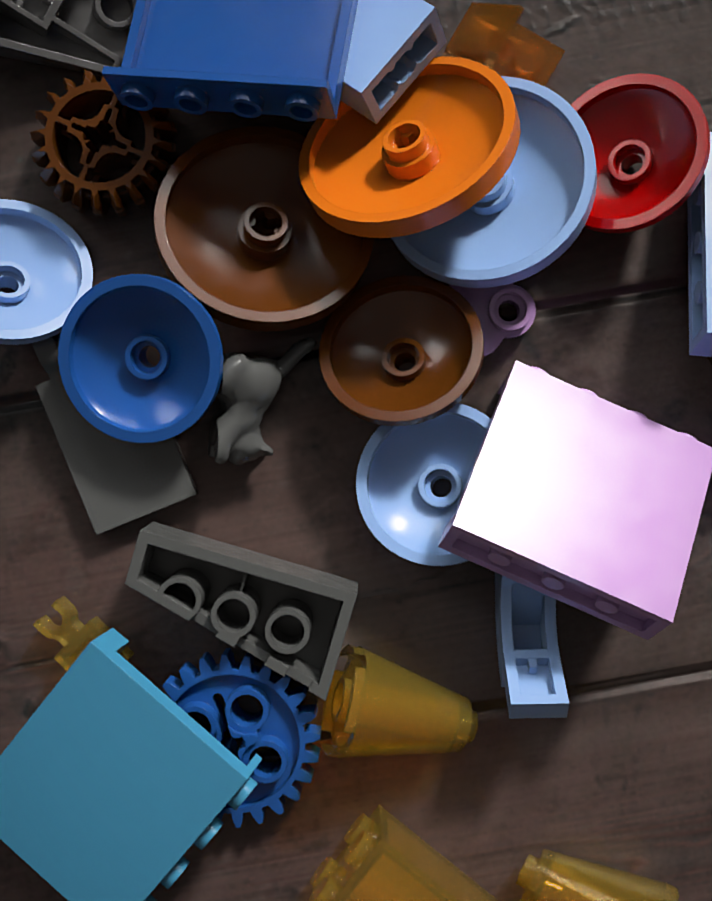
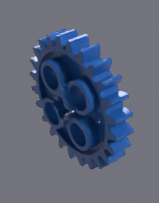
(279, 725)

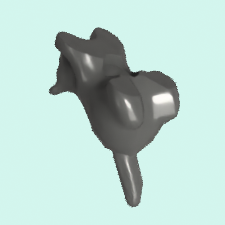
(244, 396)

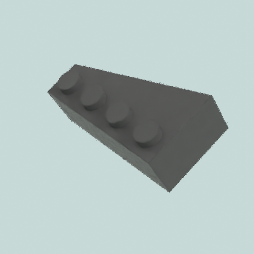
(250, 600)

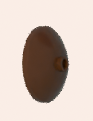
(394, 325)

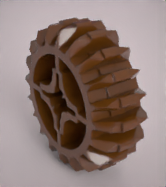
(91, 187)

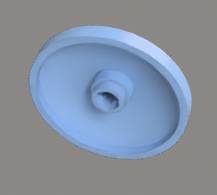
(528, 213)

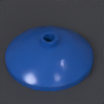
(107, 363)

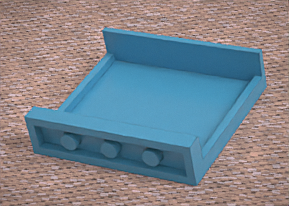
(114, 782)

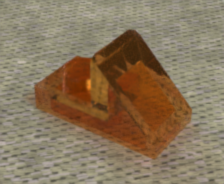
(496, 39)

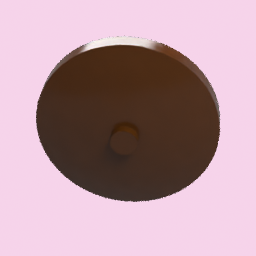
(247, 237)

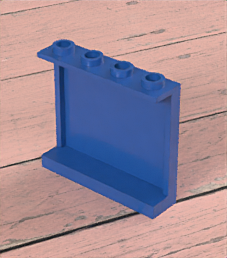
(236, 57)

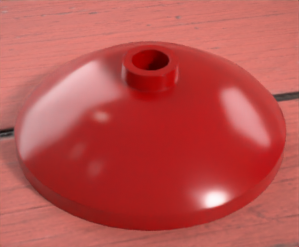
(646, 123)

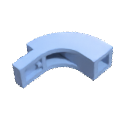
(529, 651)

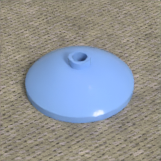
(44, 267)
(398, 480)

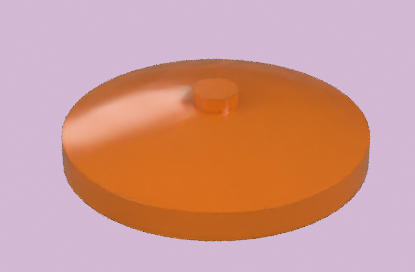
(422, 160)

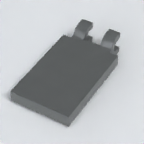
(112, 475)

